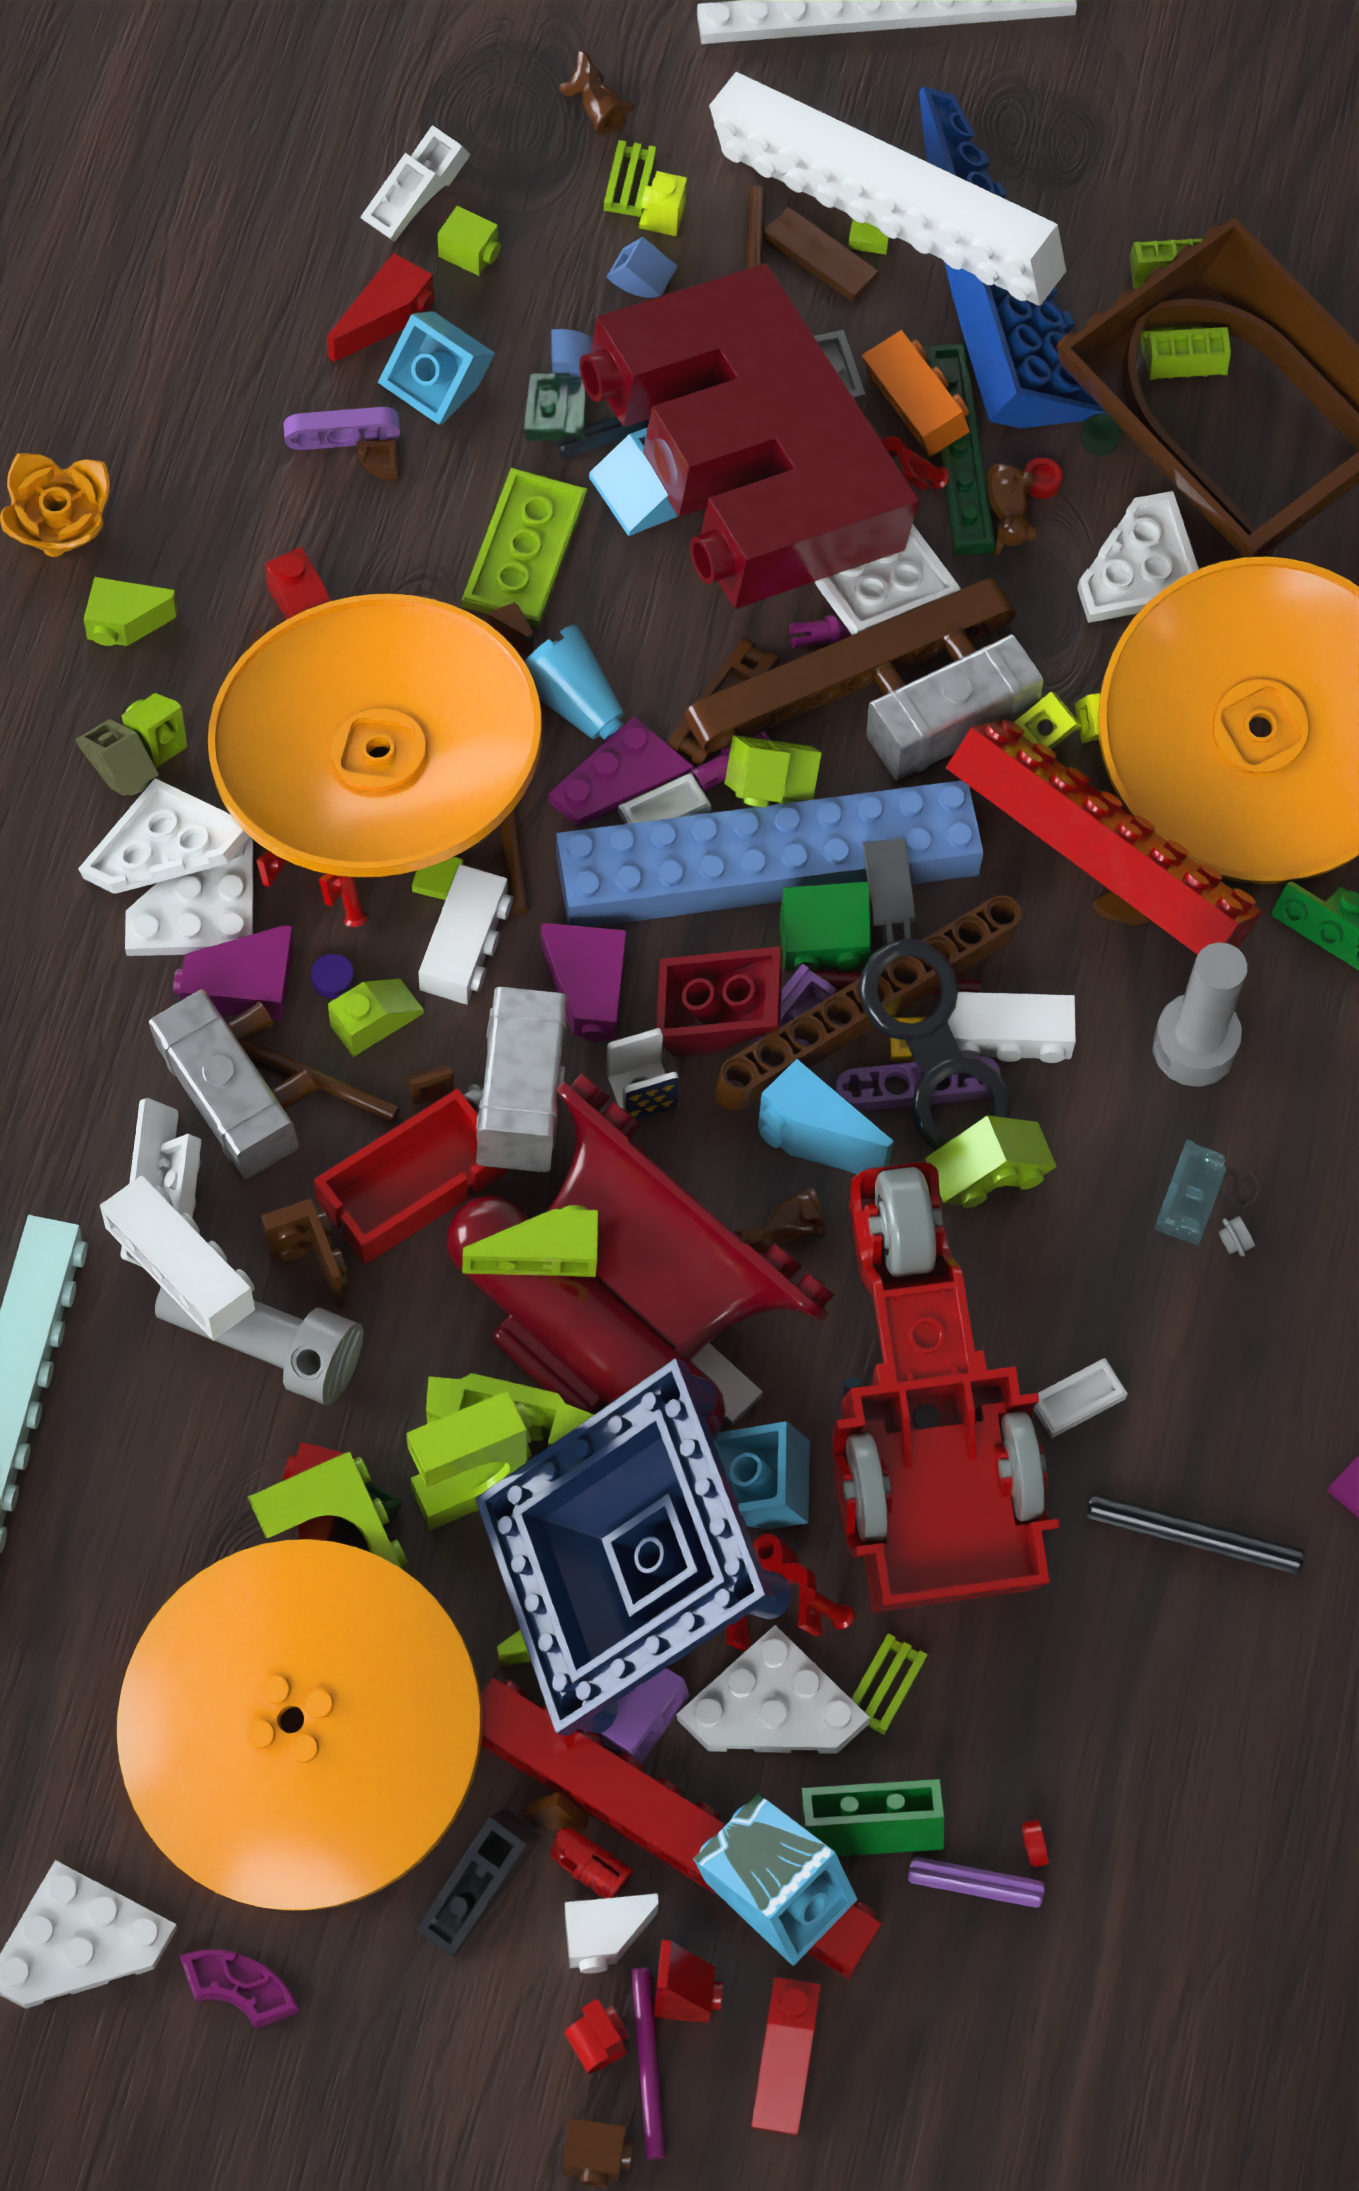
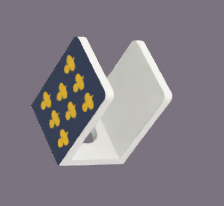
(638, 1059)

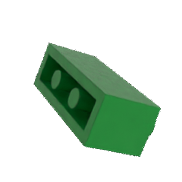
(876, 1817)

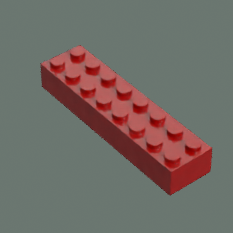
(1103, 837)

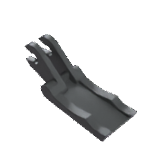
(889, 886)

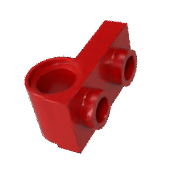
(597, 2037)

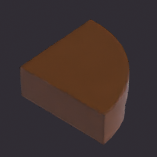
(379, 458)
(1115, 908)
(556, 1812)

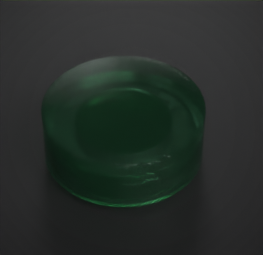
(1100, 435)

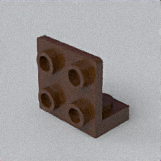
(301, 1228)

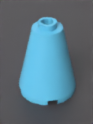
(575, 685)

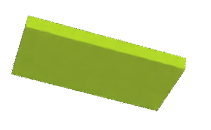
(525, 545)

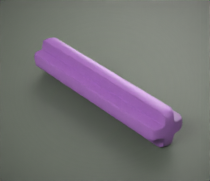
(976, 1882)

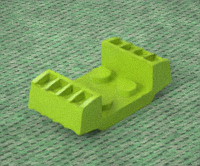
(1179, 348)
(546, 1409)

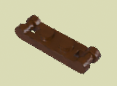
(730, 674)

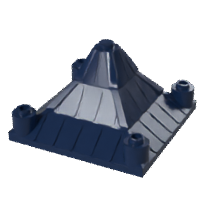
(625, 1548)

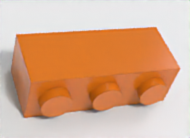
(917, 392)

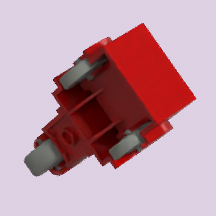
(942, 1451)

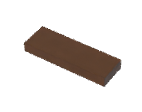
(821, 254)

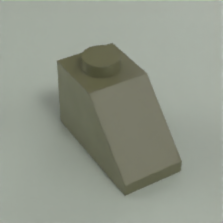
(118, 757)

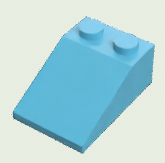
(819, 1124)

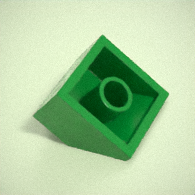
(825, 926)

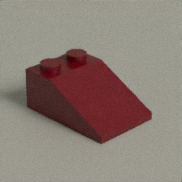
(718, 999)

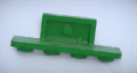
(1328, 923)

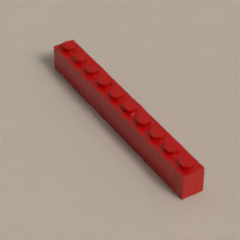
(634, 1803)

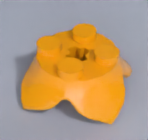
(41, 485)

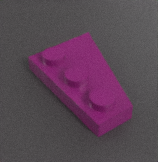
(618, 771)

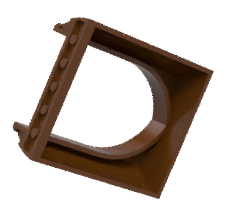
(1242, 287)

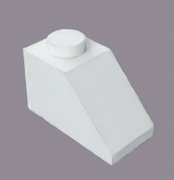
(605, 1929)

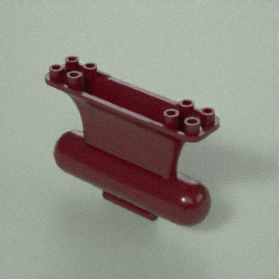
(661, 1271)

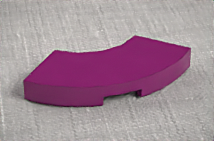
(239, 1981)

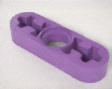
(323, 429)

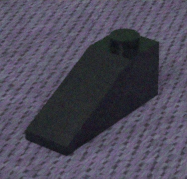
(478, 1880)

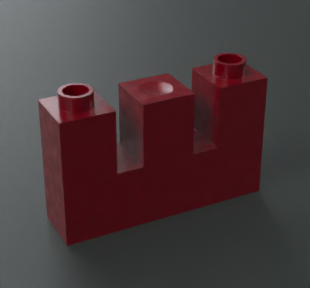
(752, 432)

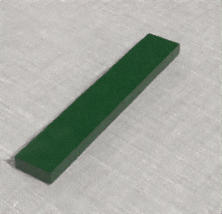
(966, 487)

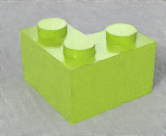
(771, 771)
(991, 1156)

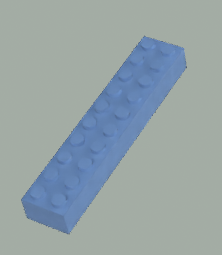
(758, 851)

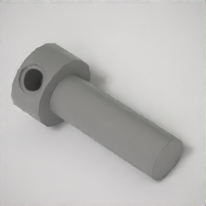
(1201, 1030)
(314, 1352)

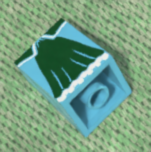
(776, 1877)

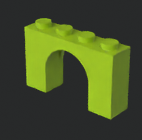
(467, 1456)
(324, 1490)

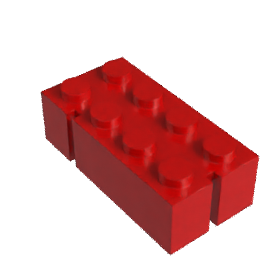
(406, 1178)

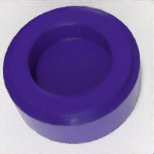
(332, 976)

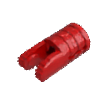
(590, 1863)

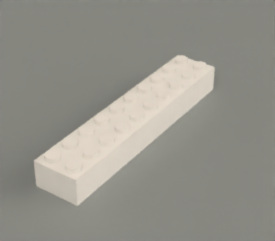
(889, 189)

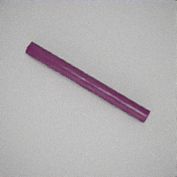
(648, 2064)

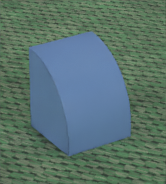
(642, 270)
(567, 349)

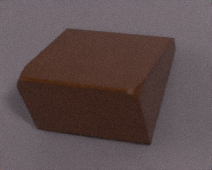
(514, 627)
(430, 1083)

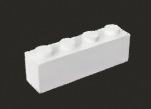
(179, 1257)

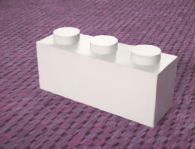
(465, 935)
(1014, 1026)

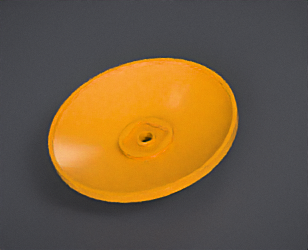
(362, 676)
(1179, 704)
(381, 1742)

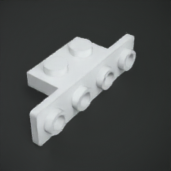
(164, 1158)

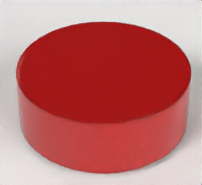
(1047, 477)
(1034, 1843)

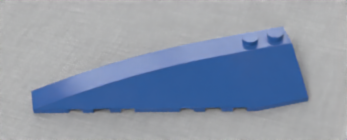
(1006, 338)

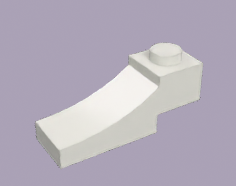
(415, 182)

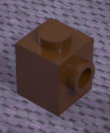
(596, 2152)

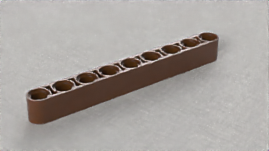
(846, 665)
(846, 1004)

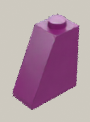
(589, 970)
(241, 972)

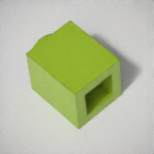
(468, 241)

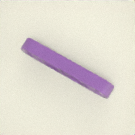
(909, 1072)

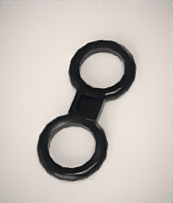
(931, 1039)

